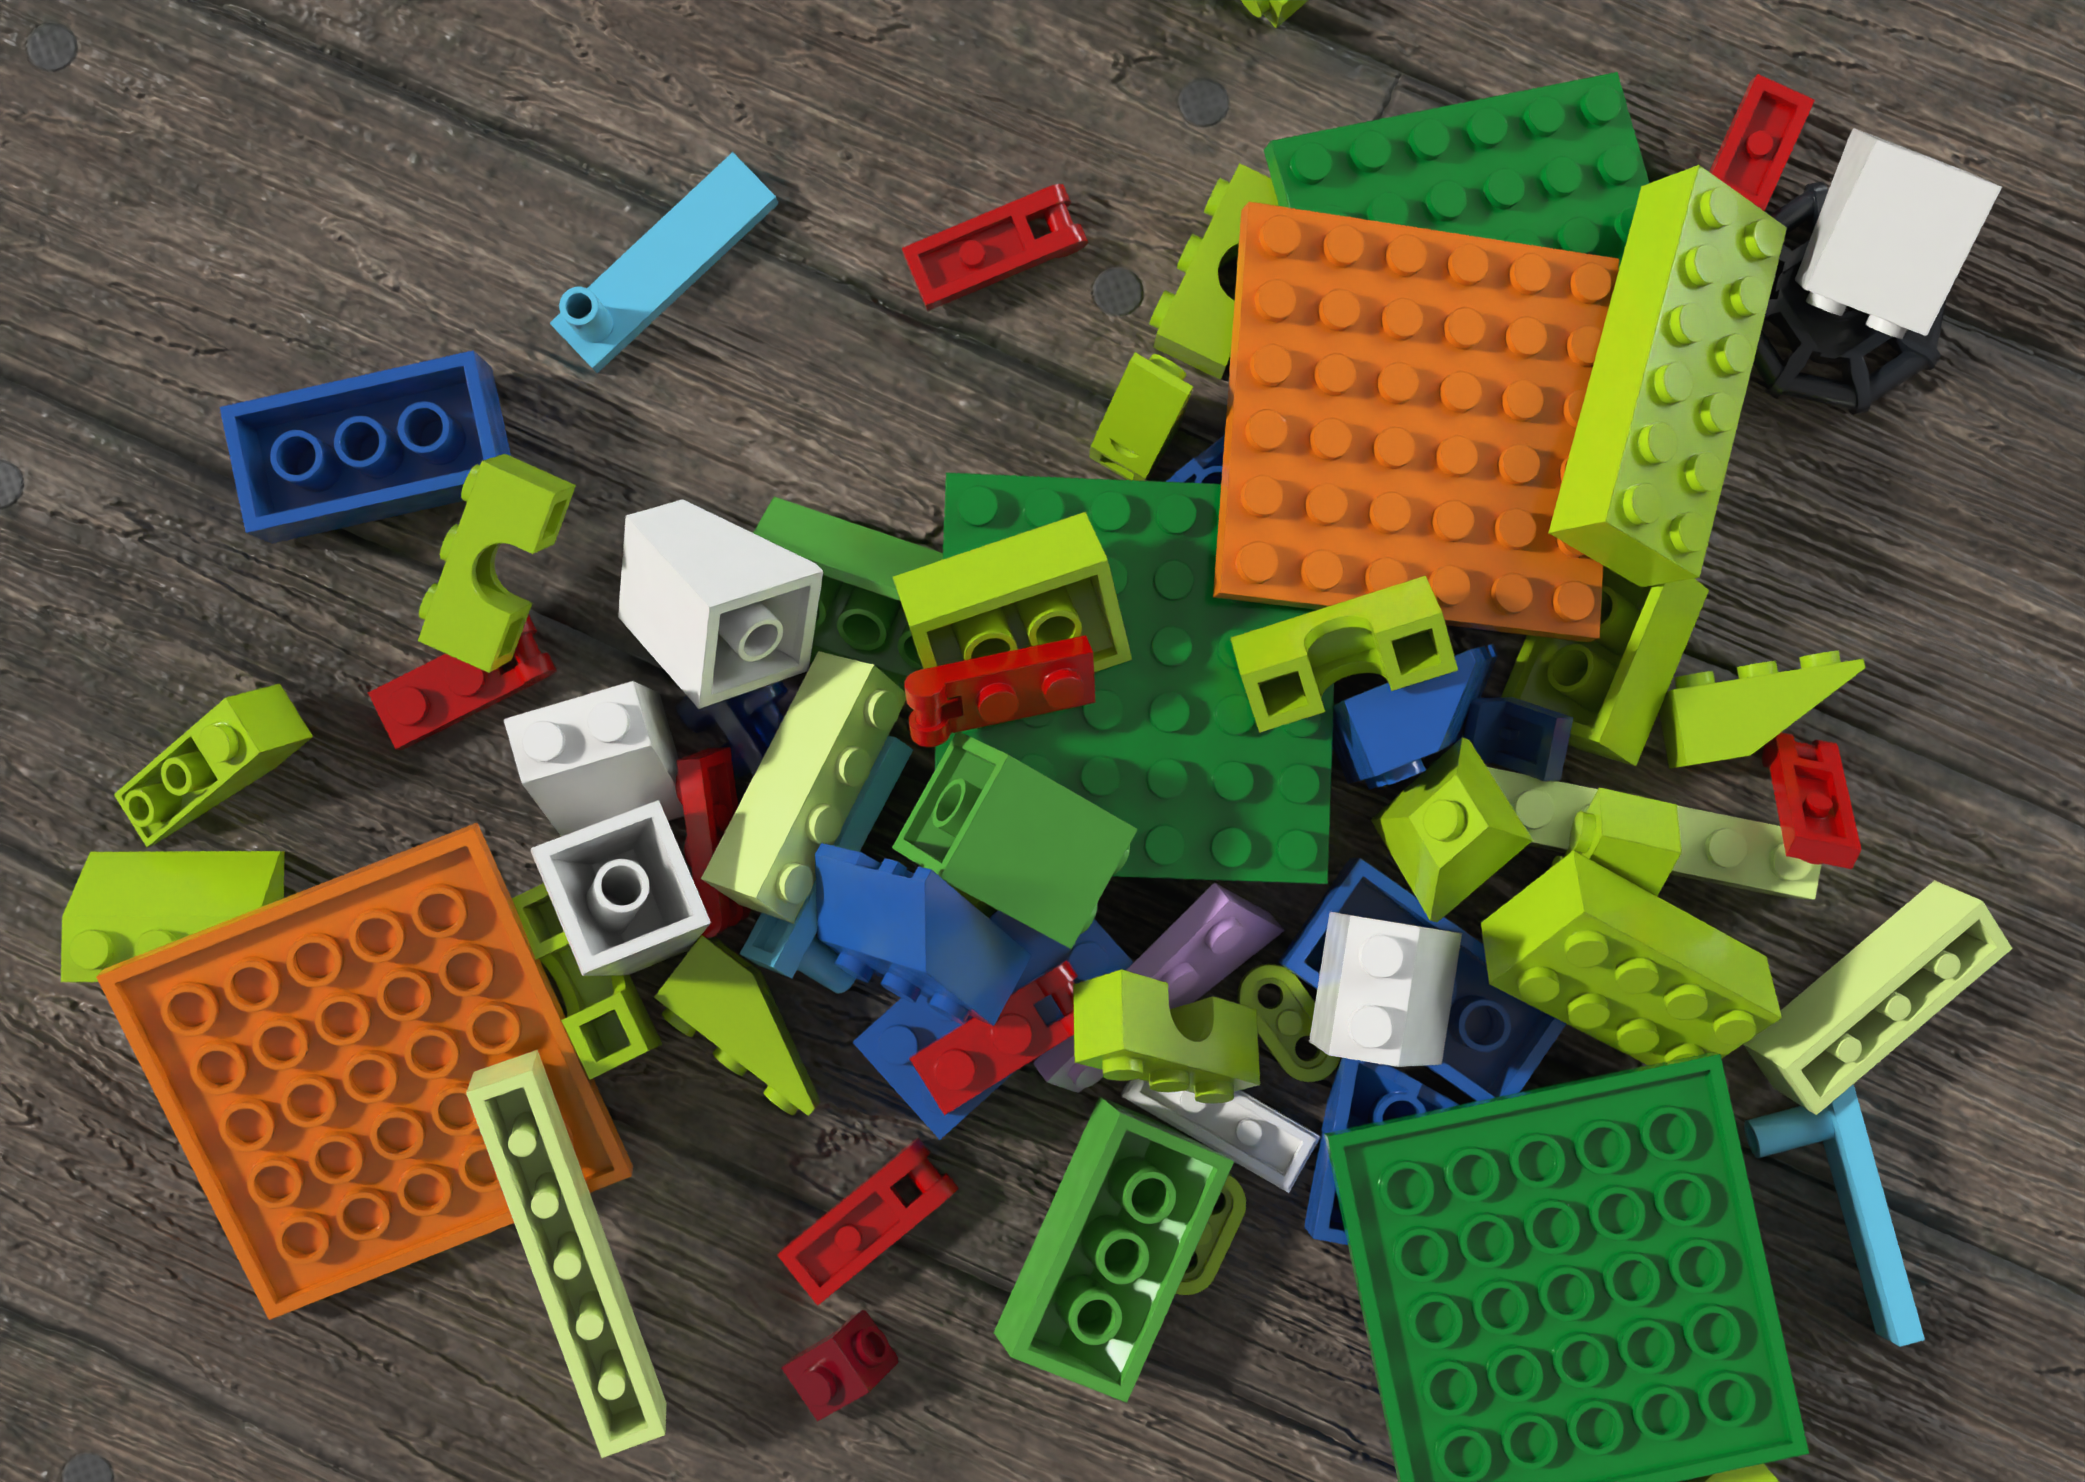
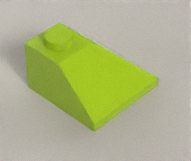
(1451, 830)

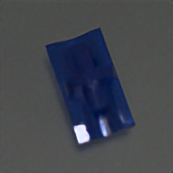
(746, 720)

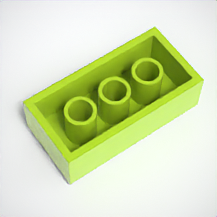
(1627, 966)

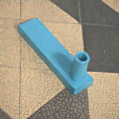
(663, 263)
(794, 947)
(1861, 1202)

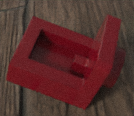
(841, 1366)

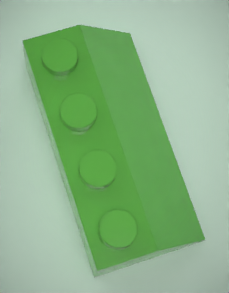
(858, 598)
(1112, 1250)

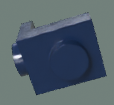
(1519, 736)

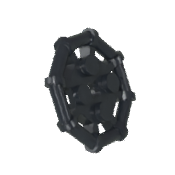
(1831, 337)

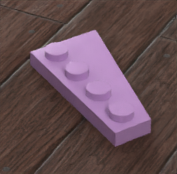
(1191, 957)

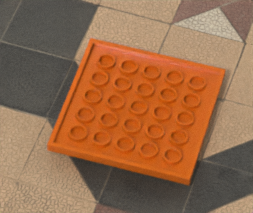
(1407, 419)
(330, 1062)

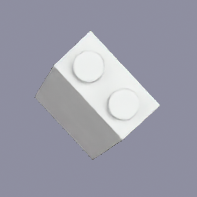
(1893, 235)
(716, 601)
(597, 756)
(622, 892)
(1384, 991)

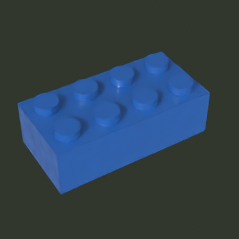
(363, 446)
(912, 1026)
(1490, 1035)

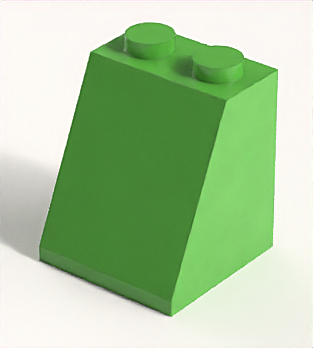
(1015, 839)

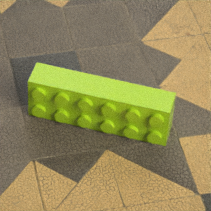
(1669, 379)

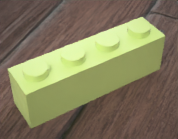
(805, 785)
(1878, 995)

